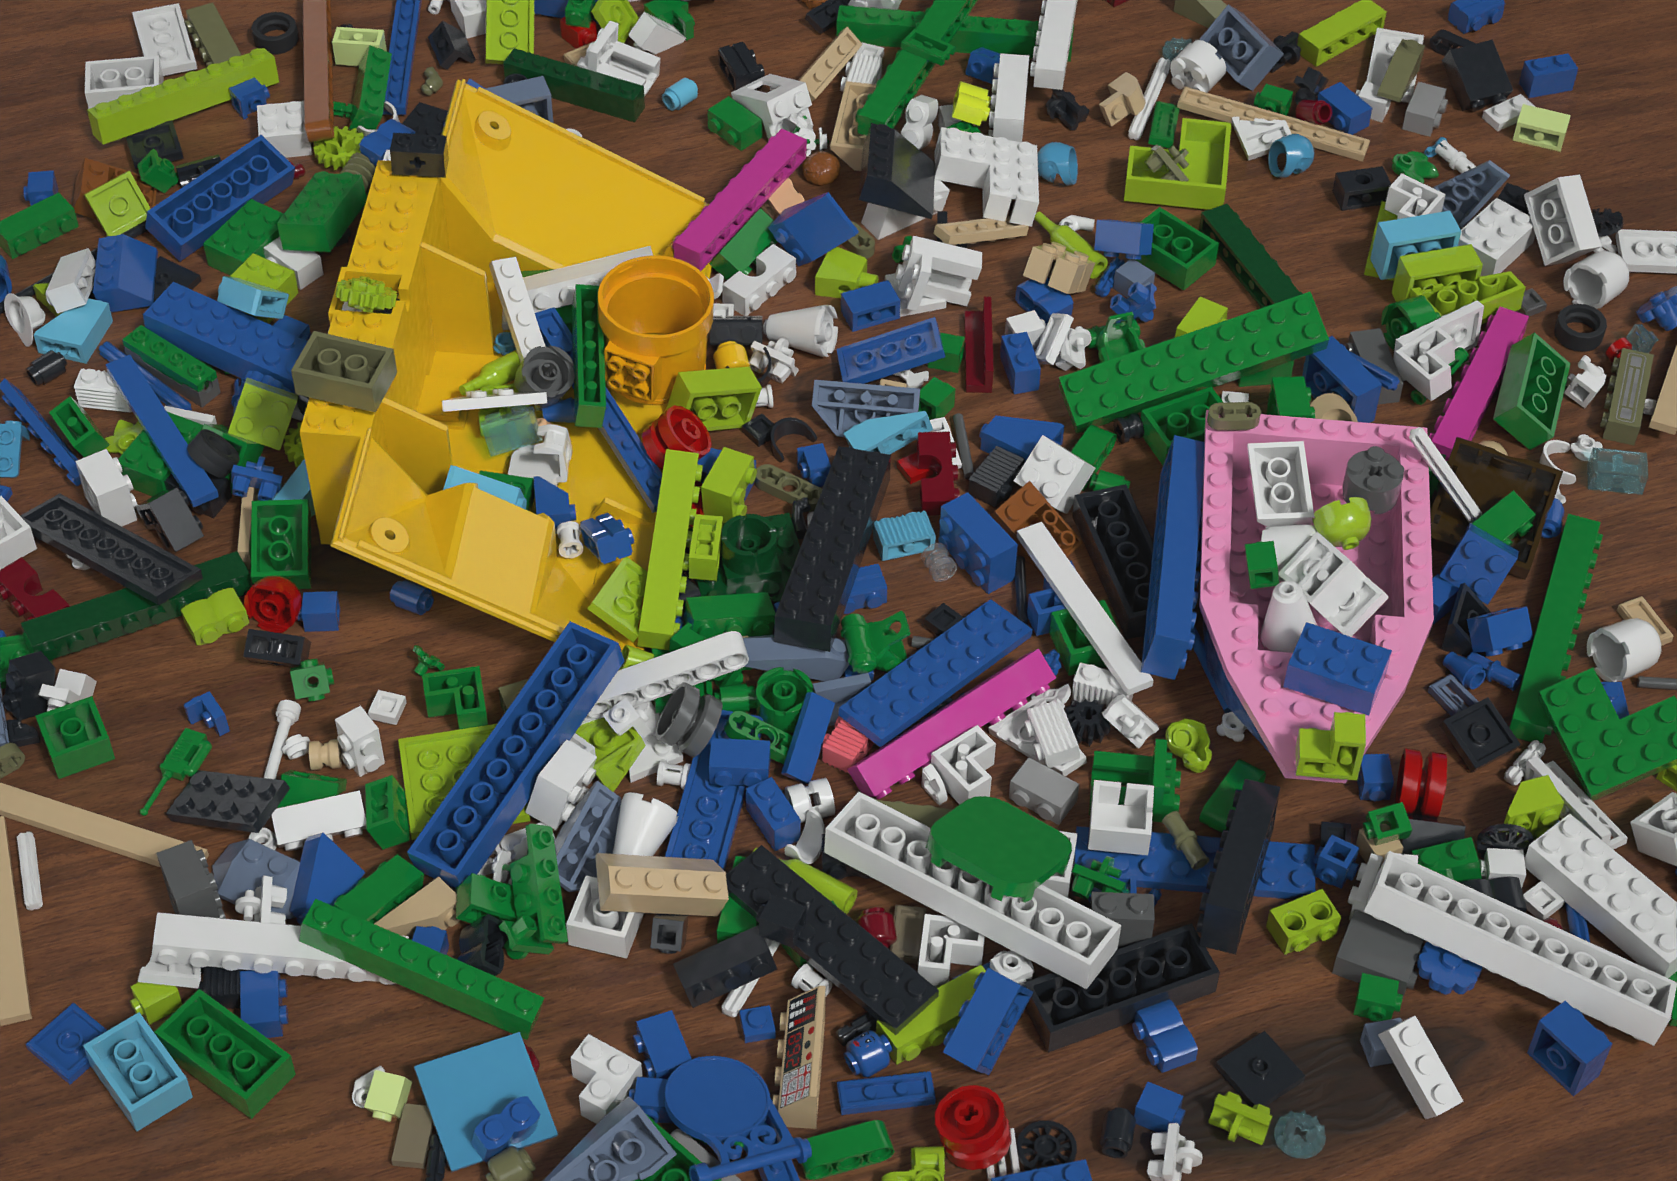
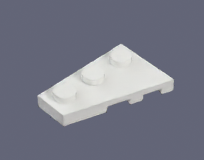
(1013, 732)
(654, 751)

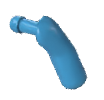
(1430, 151)

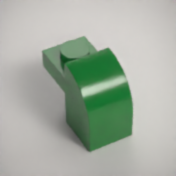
(673, 12)

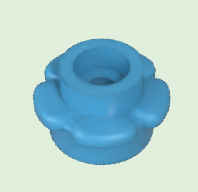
(504, 343)

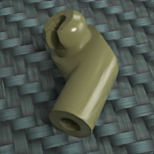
(432, 83)

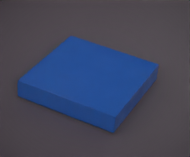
(63, 1040)

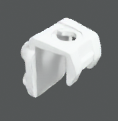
(545, 459)

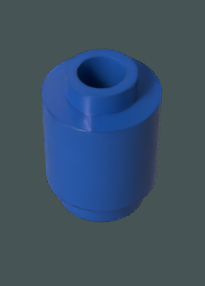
(1554, 520)
(411, 597)

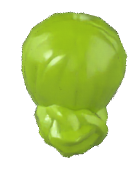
(1191, 743)

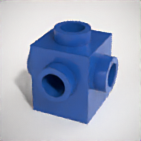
(1336, 862)

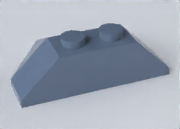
(849, 404)
(585, 833)
(246, 863)

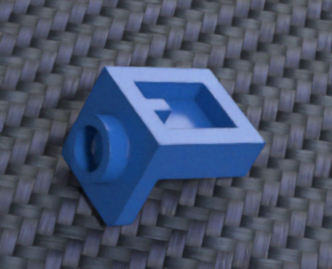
(208, 709)

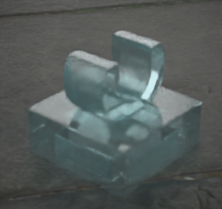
(1641, 338)

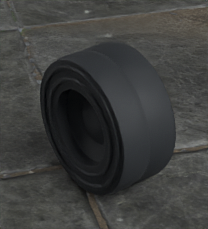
(213, 453)

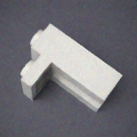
(620, 60)
(776, 106)
(926, 267)

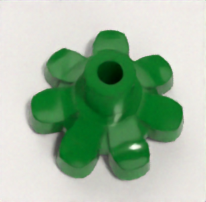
(426, 662)

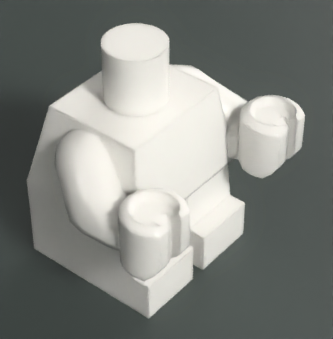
(1585, 386)

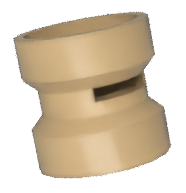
(328, 754)

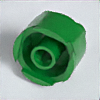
(1406, 317)
(781, 697)

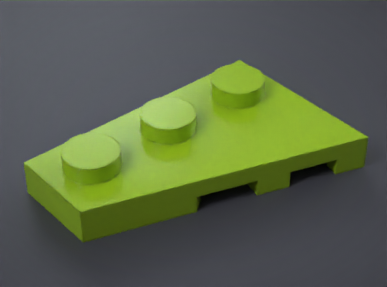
(621, 599)

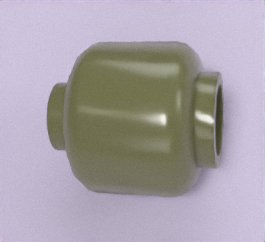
(511, 1165)

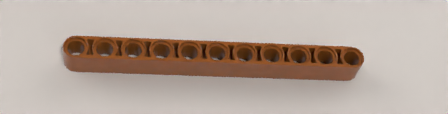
(318, 70)

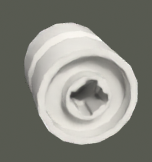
(800, 800)

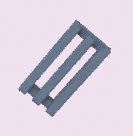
(1447, 699)

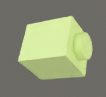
(387, 1095)

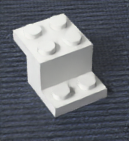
(1334, 585)

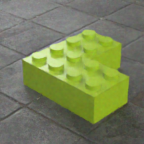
(1207, 169)

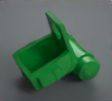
(1116, 338)
(874, 643)

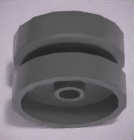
(688, 719)

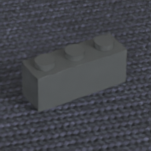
(1373, 348)

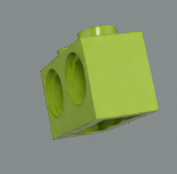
(705, 547)
(1301, 917)

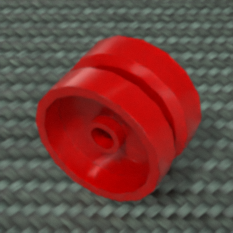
(676, 430)
(1423, 783)
(973, 1127)

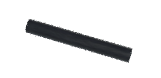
(1020, 590)

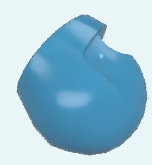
(1298, 155)
(1058, 159)

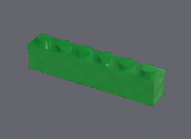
(588, 358)

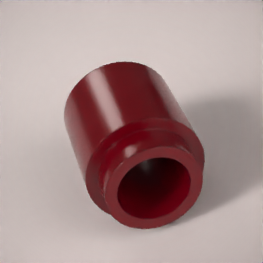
(1314, 111)

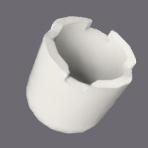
(1597, 279)
(1288, 541)
(1624, 649)

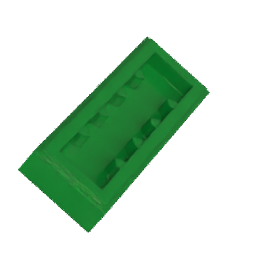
(1164, 124)

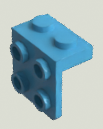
(11, 437)

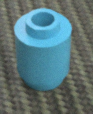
(680, 94)

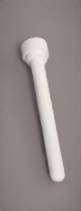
(287, 714)

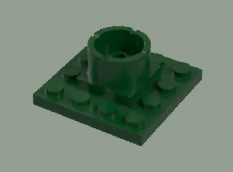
(754, 556)

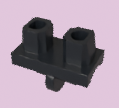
(1289, 47)
(1310, 85)
(1066, 109)
(191, 170)

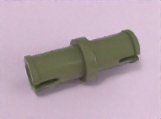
(1185, 840)

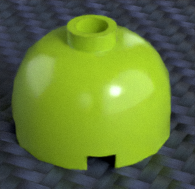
(1344, 523)

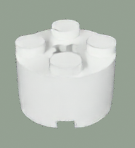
(1197, 67)

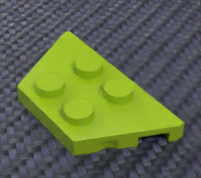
(613, 752)

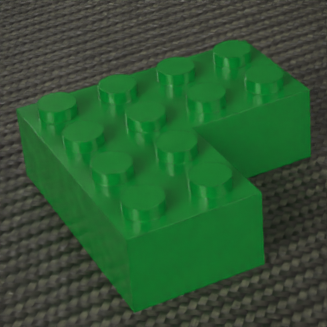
(1600, 746)

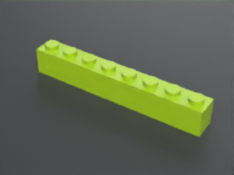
(179, 96)
(668, 549)

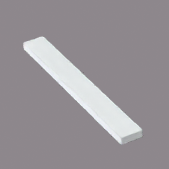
(1084, 608)

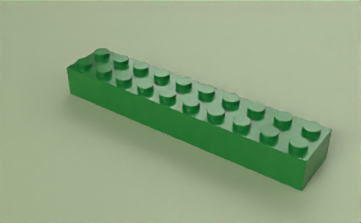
(1194, 362)

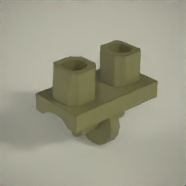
(1160, 157)

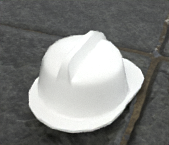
(24, 316)

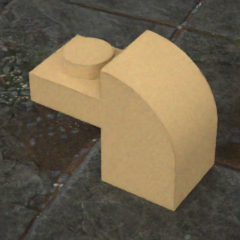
(1124, 99)

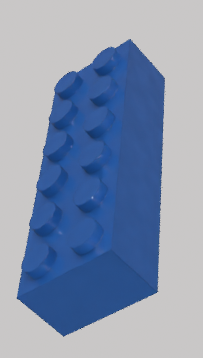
(211, 199)

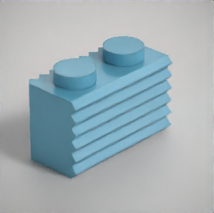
(903, 535)

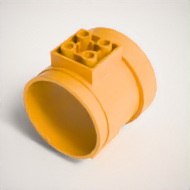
(653, 297)

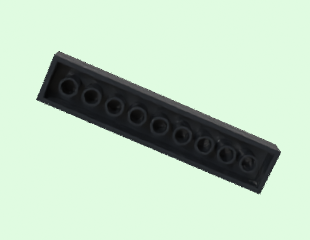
(832, 549)

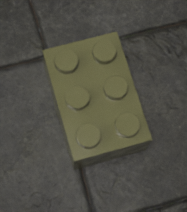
(344, 371)

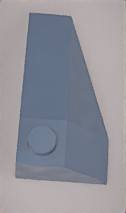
(1471, 190)
(815, 663)
(617, 1149)

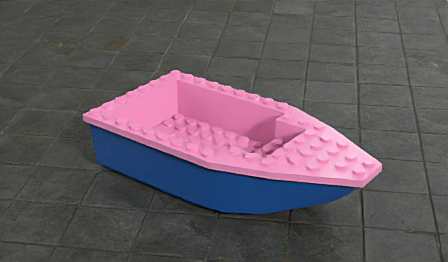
(1391, 555)

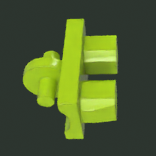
(1240, 1119)

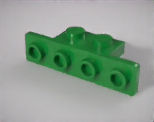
(538, 885)

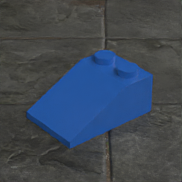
(812, 228)

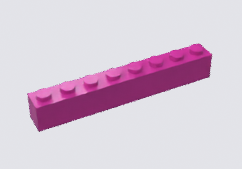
(740, 199)
(1479, 380)
(978, 706)

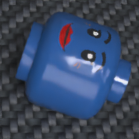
(867, 1053)

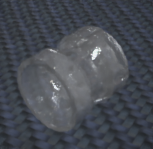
(942, 566)

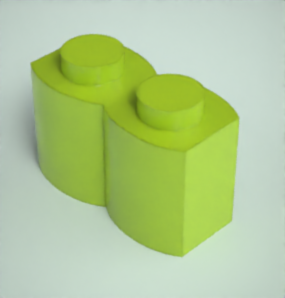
(215, 616)

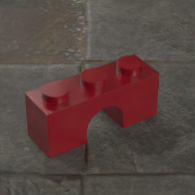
(936, 453)
(19, 586)

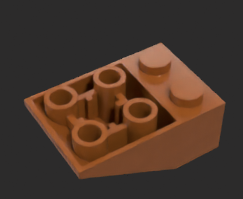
(95, 174)
(1028, 508)

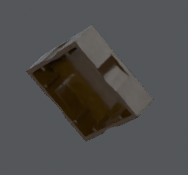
(1488, 479)

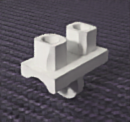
(1073, 349)
(781, 358)
(1130, 720)
(260, 905)
(1178, 1158)

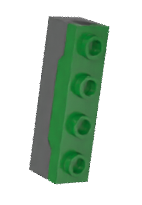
(172, 366)

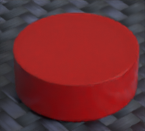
(1615, 349)

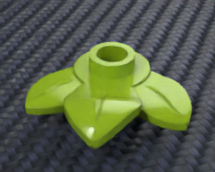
(123, 436)

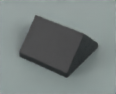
(1457, 634)
(1431, 832)

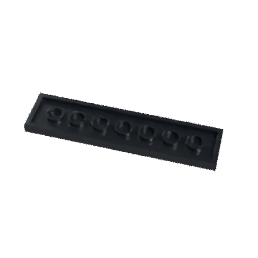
(111, 549)
(836, 943)

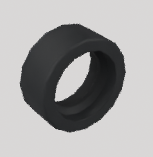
(275, 21)
(1583, 314)

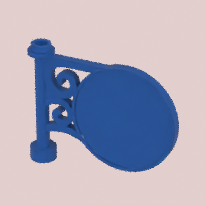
(726, 1104)

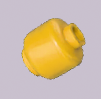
(730, 355)

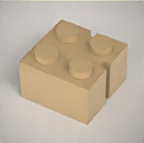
(1066, 270)

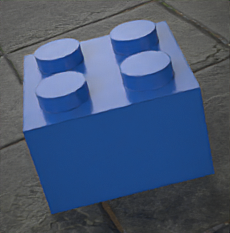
(1479, 562)
(1569, 1048)

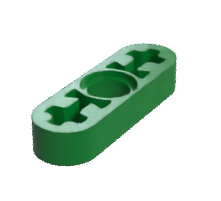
(749, 722)

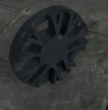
(1607, 222)
(1504, 840)
(1046, 1146)

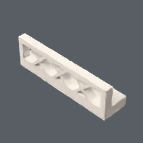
(1577, 802)

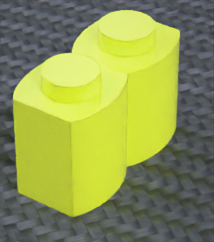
(971, 104)

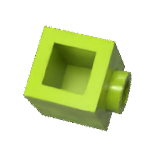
(155, 1000)

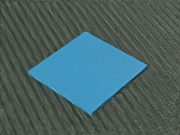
(479, 1084)

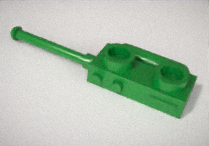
(177, 763)

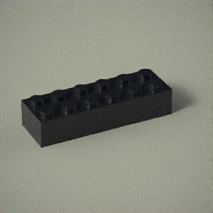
(1119, 552)
(1238, 866)
(1133, 979)

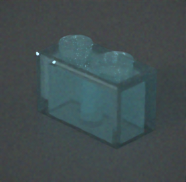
(511, 429)
(1617, 471)

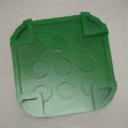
(999, 846)

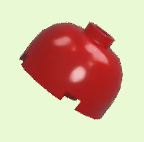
(273, 603)

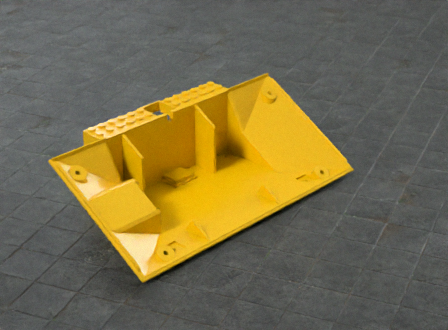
(383, 473)

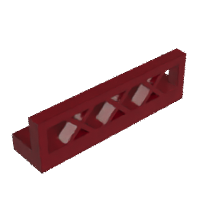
(979, 349)

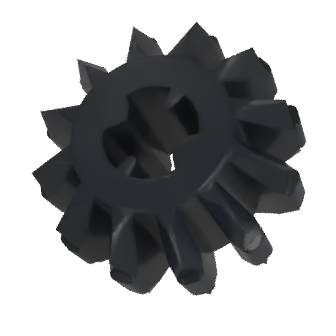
(1088, 721)

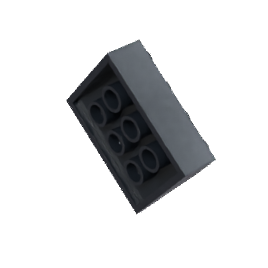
(896, 173)

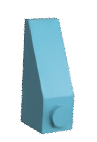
(888, 433)

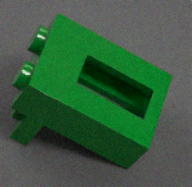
(1144, 770)

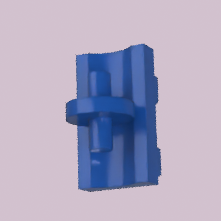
(1140, 302)
(256, 476)

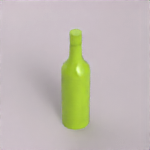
(1074, 242)
(494, 373)
(833, 889)

